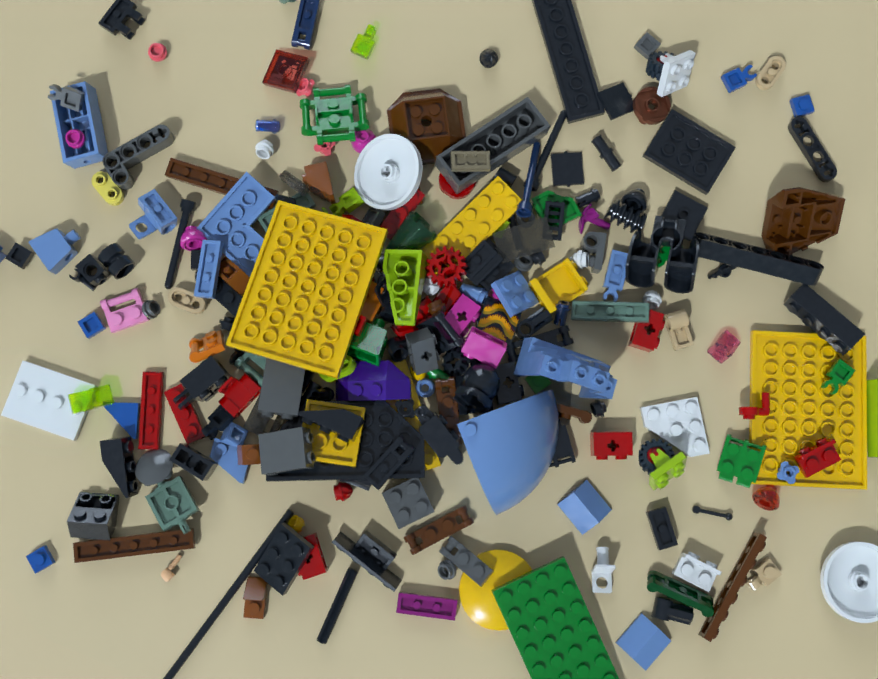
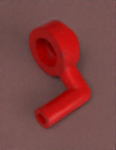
(751, 412)

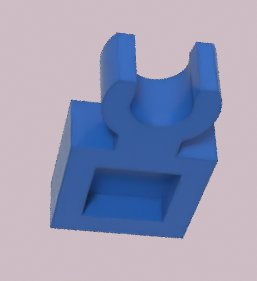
(736, 79)

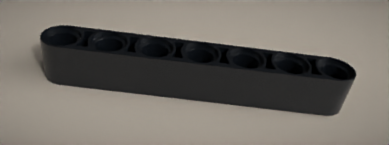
(758, 259)

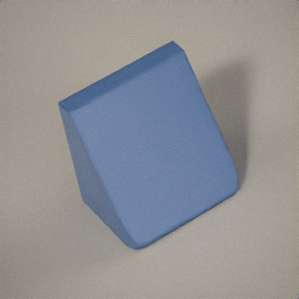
(234, 435)

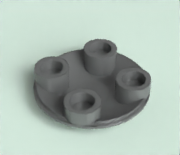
(154, 467)

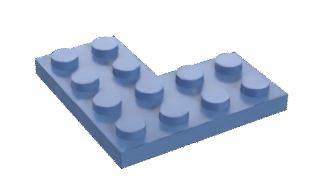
(233, 220)

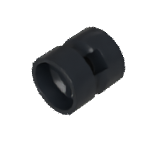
(118, 263)

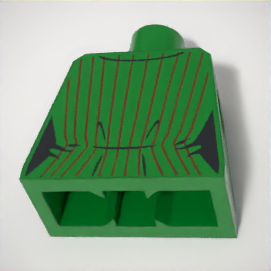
(370, 344)

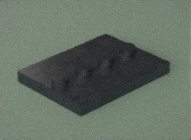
(689, 152)

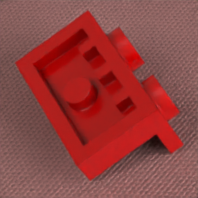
(817, 457)

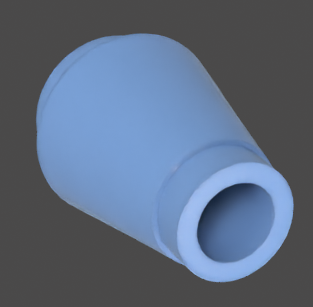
(475, 293)

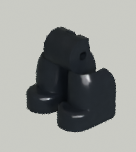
(681, 262)

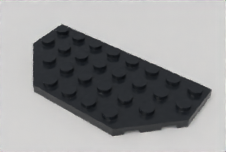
(379, 432)

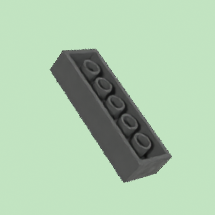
(502, 136)

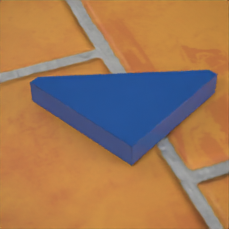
(127, 416)

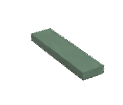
(610, 311)

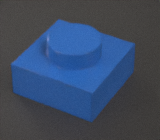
(802, 106)
(91, 325)
(40, 559)

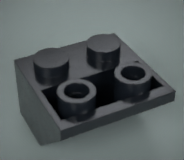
(93, 516)

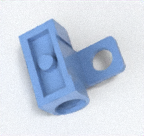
(157, 215)

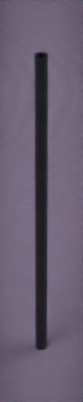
(226, 599)

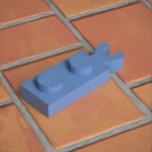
(615, 274)

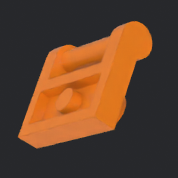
(212, 343)

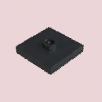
(685, 208)

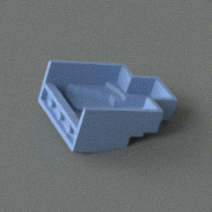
(564, 365)

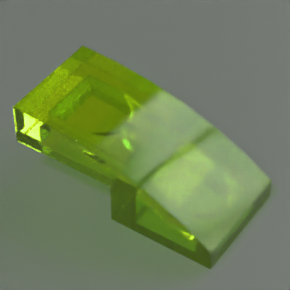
(90, 399)

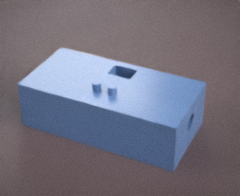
(87, 121)

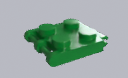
(740, 461)

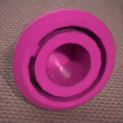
(362, 139)
(192, 238)

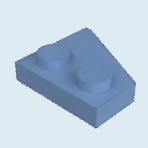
(227, 458)

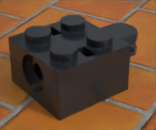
(202, 382)

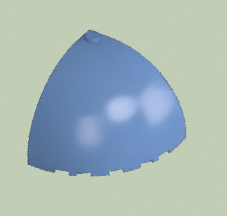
(512, 448)

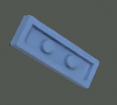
(208, 269)

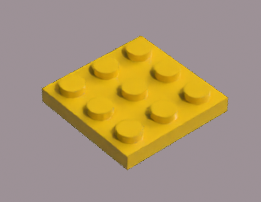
(327, 446)

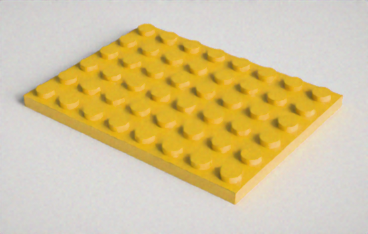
(307, 289)
(802, 412)

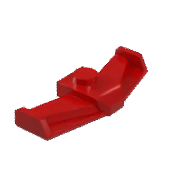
(447, 295)

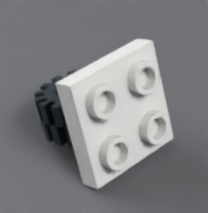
(670, 70)

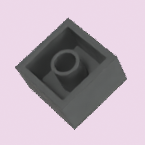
(408, 502)

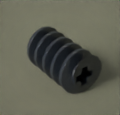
(626, 216)

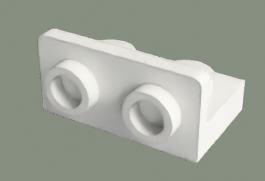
(696, 572)

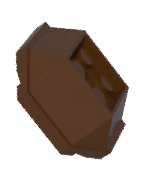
(433, 106)

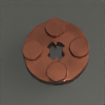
(644, 113)

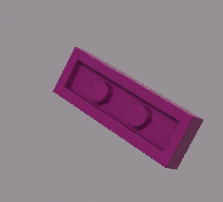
(426, 606)

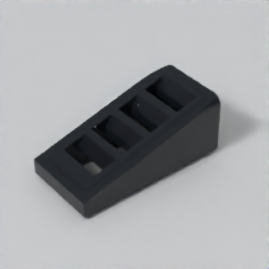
(561, 205)

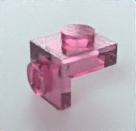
(724, 347)

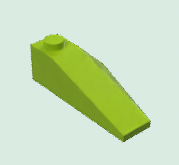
(405, 283)

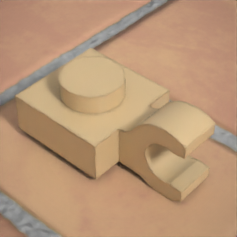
(765, 573)

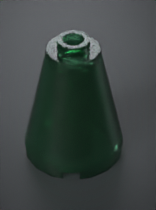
(412, 233)

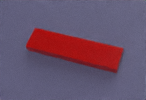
(151, 410)

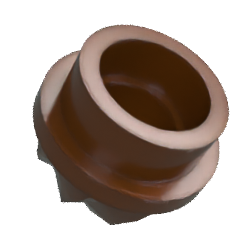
(436, 306)

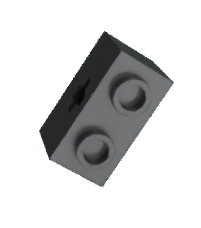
(422, 351)

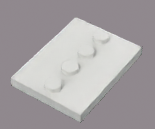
(42, 400)

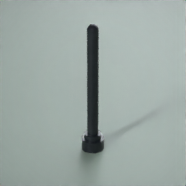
(547, 149)
(187, 208)

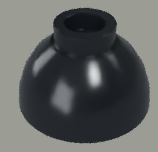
(636, 199)

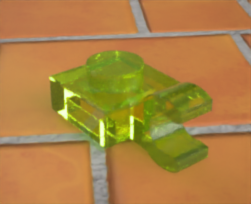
(364, 44)

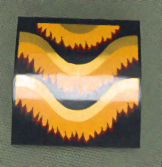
(497, 322)

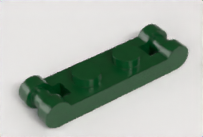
(680, 592)

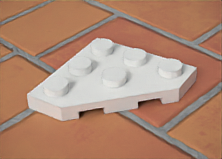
(678, 424)

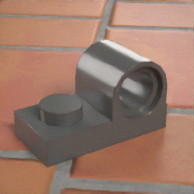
(596, 260)

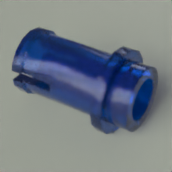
(267, 126)

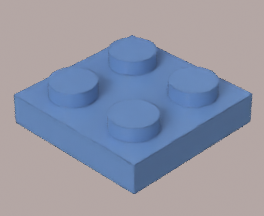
(514, 293)

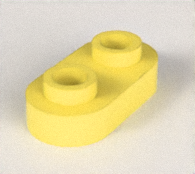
(106, 188)

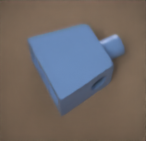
(55, 248)

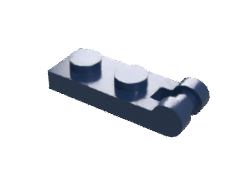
(305, 23)

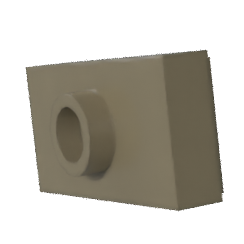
(470, 161)

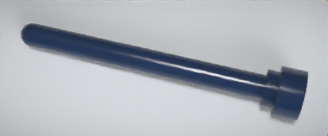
(524, 208)

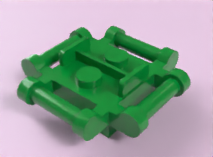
(334, 115)

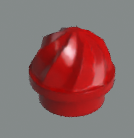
(342, 491)

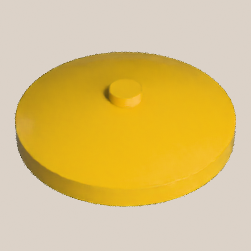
(479, 601)

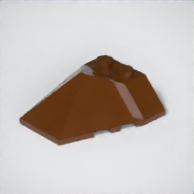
(800, 218)

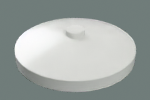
(388, 172)
(851, 581)

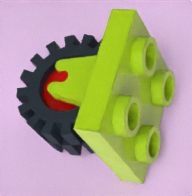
(661, 463)

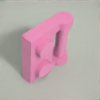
(127, 316)

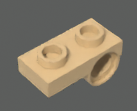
(678, 330)

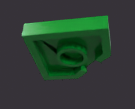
(571, 210)

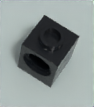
(86, 266)

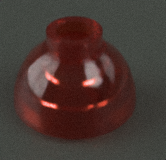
(767, 498)

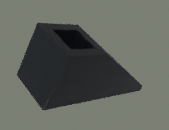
(338, 421)
(119, 460)

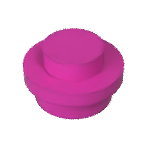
(75, 138)

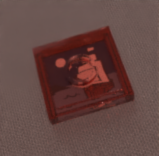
(286, 71)

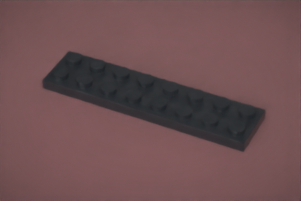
(568, 59)

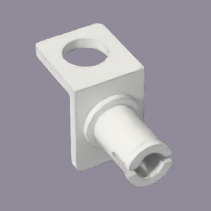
(602, 570)

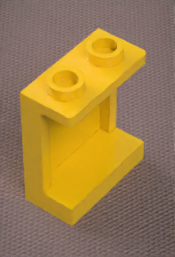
(558, 284)

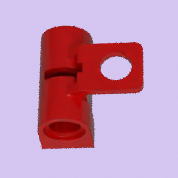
(238, 394)

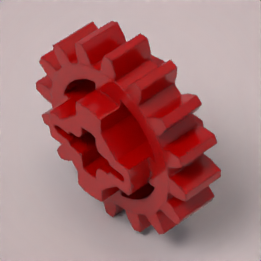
(449, 274)

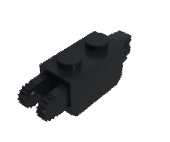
(437, 434)

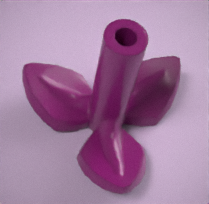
(591, 215)

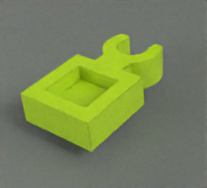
(348, 202)

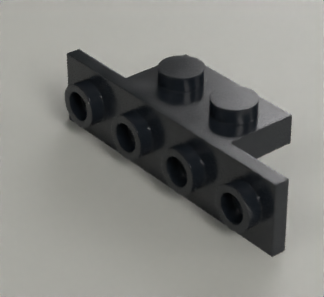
(371, 555)

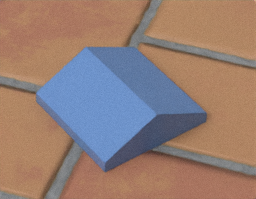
(584, 507)
(643, 641)

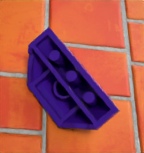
(374, 383)

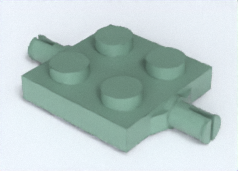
(172, 504)

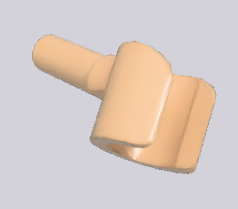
(167, 574)

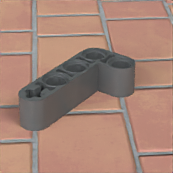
(140, 154)

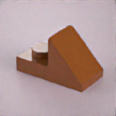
(255, 597)

